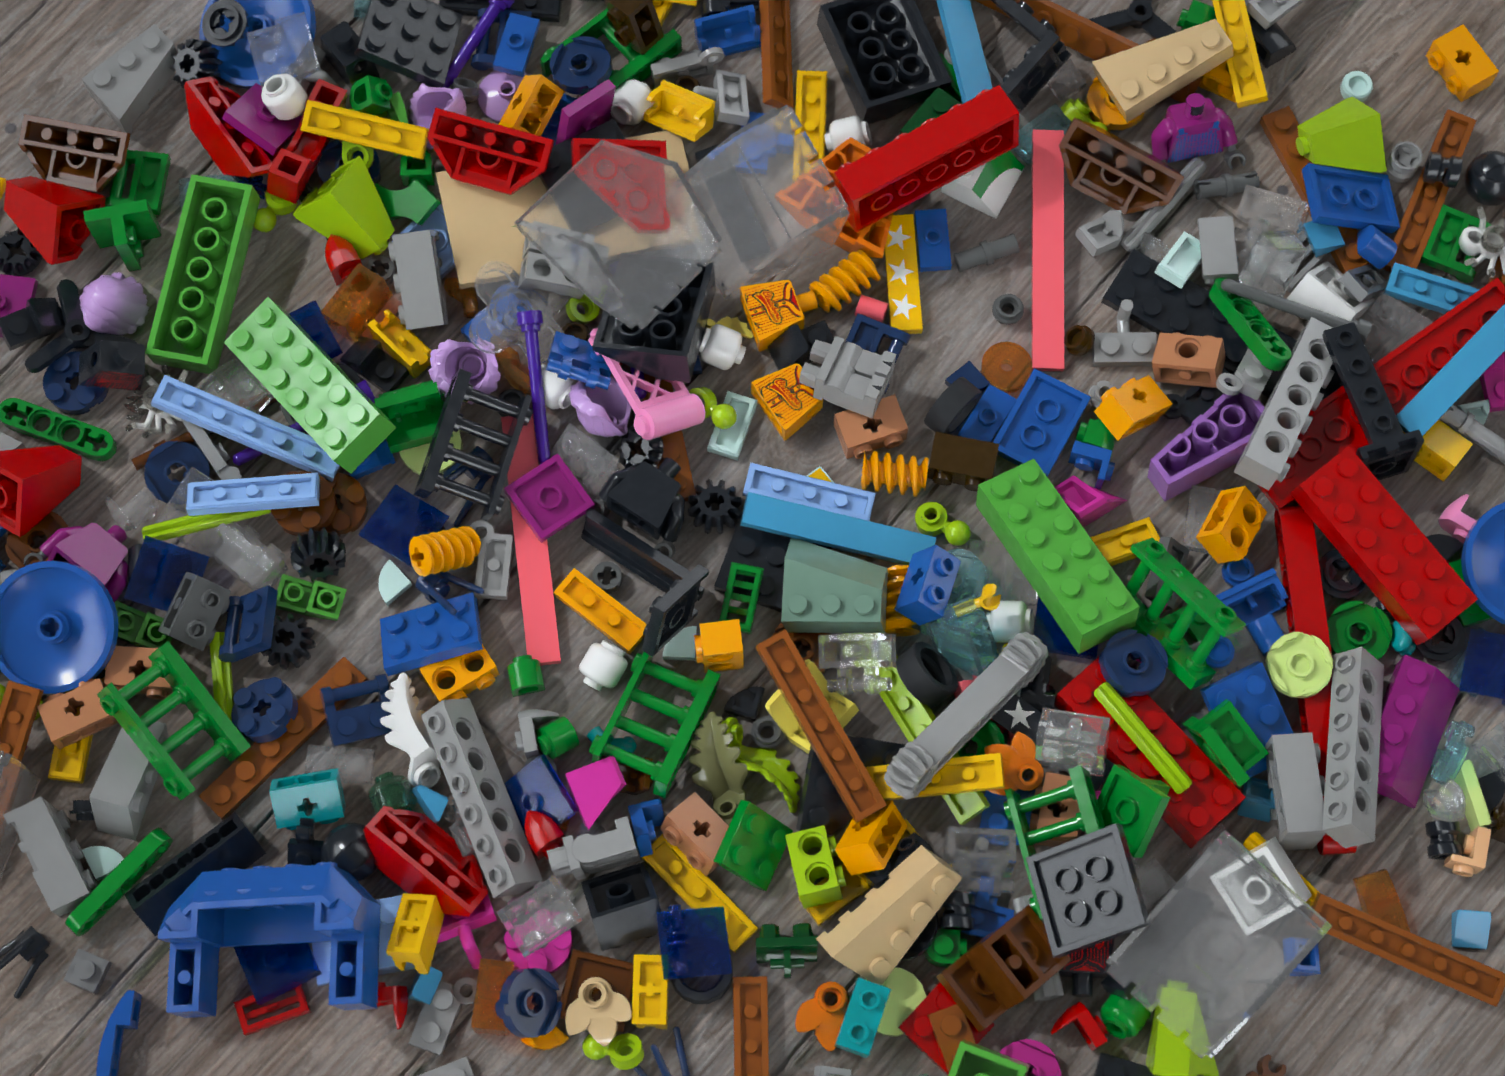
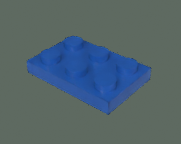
(1350, 198)
(1041, 421)
(430, 634)
(1254, 700)

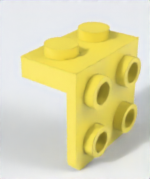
(785, 719)

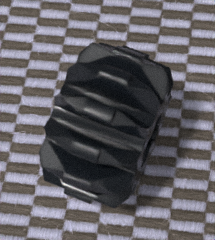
(195, 61)
(726, 501)
(318, 554)
(300, 639)

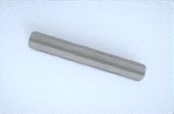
(1153, 216)

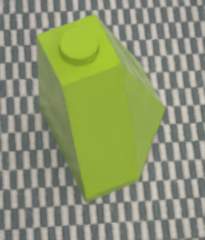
(1344, 137)
(349, 209)
(1171, 1057)

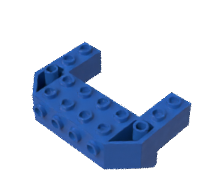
(271, 909)

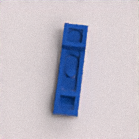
(123, 1017)

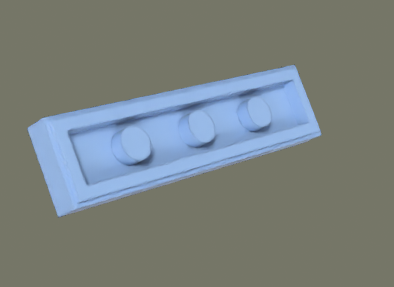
(809, 491)
(253, 494)

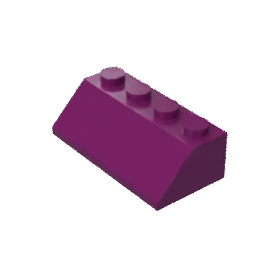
(1412, 727)

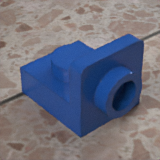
(1090, 458)
(644, 818)

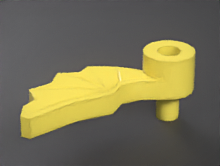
(733, 323)

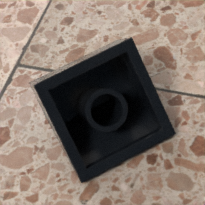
(622, 905)

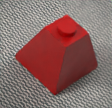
(51, 215)
(34, 484)

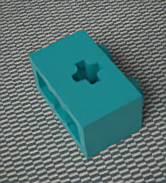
(321, 788)
(862, 1017)

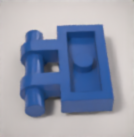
(576, 360)

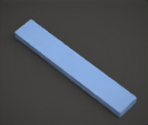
(243, 426)

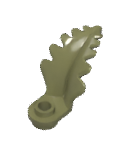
(717, 766)

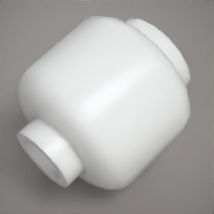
(284, 96)
(631, 102)
(847, 127)
(721, 347)
(556, 389)
(1009, 620)
(603, 665)

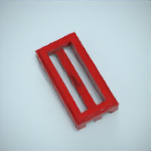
(274, 1020)

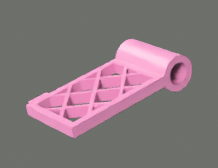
(659, 414)

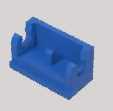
(730, 30)
(1256, 597)

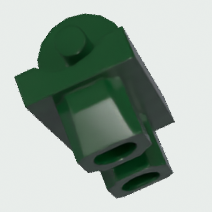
(786, 952)

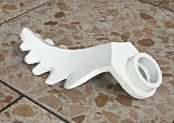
(410, 732)

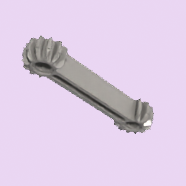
(966, 715)

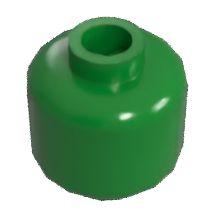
(1123, 1017)

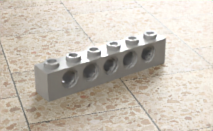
(1288, 409)
(1353, 748)
(481, 797)

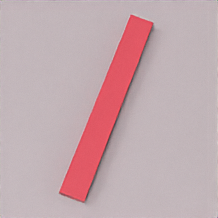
(1047, 251)
(532, 561)

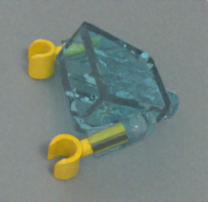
(964, 632)

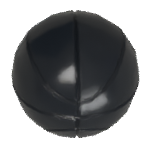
(1487, 178)
(350, 850)

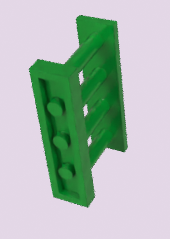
(638, 65)
(1182, 660)
(188, 691)
(675, 745)
(1087, 820)

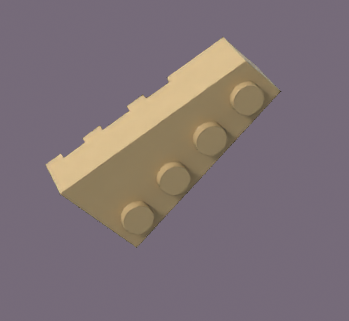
(1161, 67)
(892, 916)

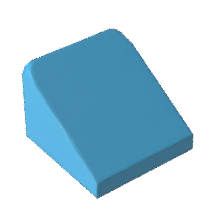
(1323, 237)
(1258, 800)
(430, 802)
(1470, 929)
(425, 986)

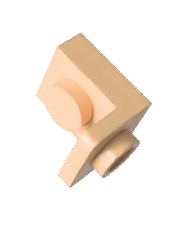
(1475, 848)

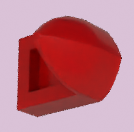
(340, 258)
(542, 833)
(395, 996)
(1090, 1027)

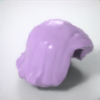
(428, 98)
(114, 304)
(463, 355)
(601, 410)

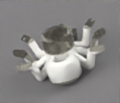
(1485, 242)
(142, 406)

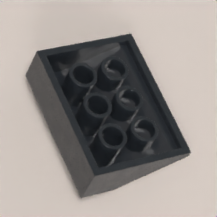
(882, 54)
(670, 341)

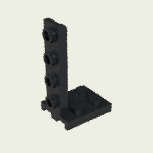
(1039, 61)
(1389, 449)
(681, 586)

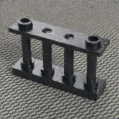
(442, 450)

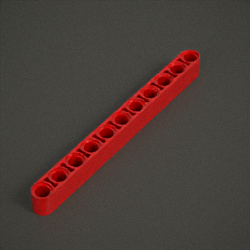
(1308, 615)

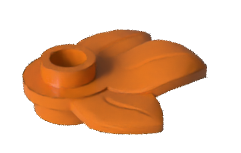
(1015, 760)
(821, 1017)

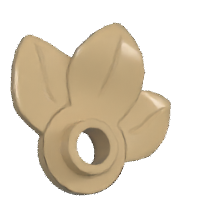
(597, 1016)

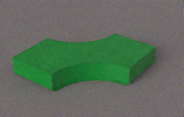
(412, 202)

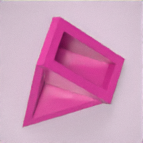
(1087, 501)
(594, 787)

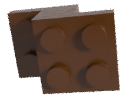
(1002, 969)

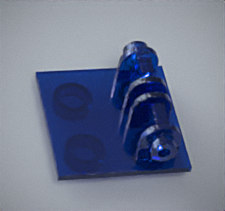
(399, 520)
(1484, 665)
(693, 942)

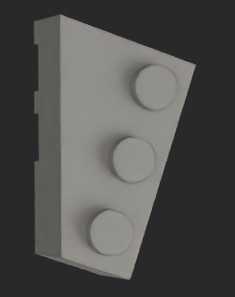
(132, 77)
(418, 279)
(125, 786)
(1296, 789)
(52, 854)

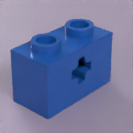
(927, 585)

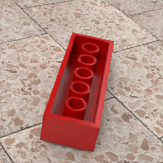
(928, 157)
(1383, 546)
(1211, 792)

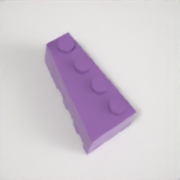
(1207, 446)

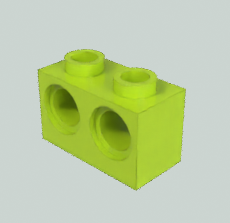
(811, 867)

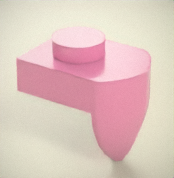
(1455, 521)

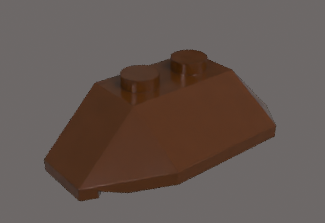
(73, 152)
(1116, 169)

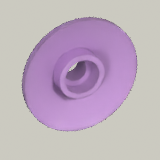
(492, 99)

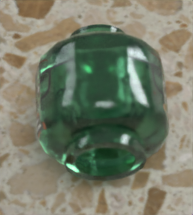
(392, 792)

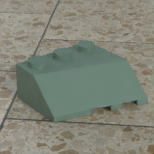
(832, 592)

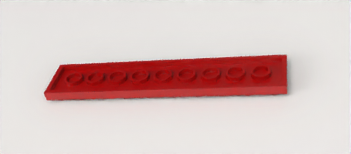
(1402, 375)

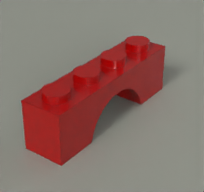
(297, 162)

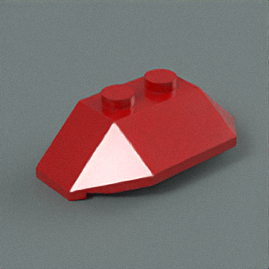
(226, 146)
(487, 152)
(425, 860)

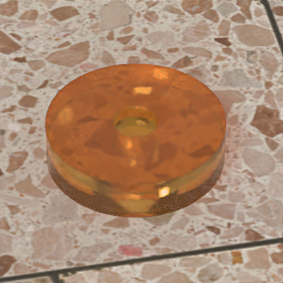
(1010, 354)

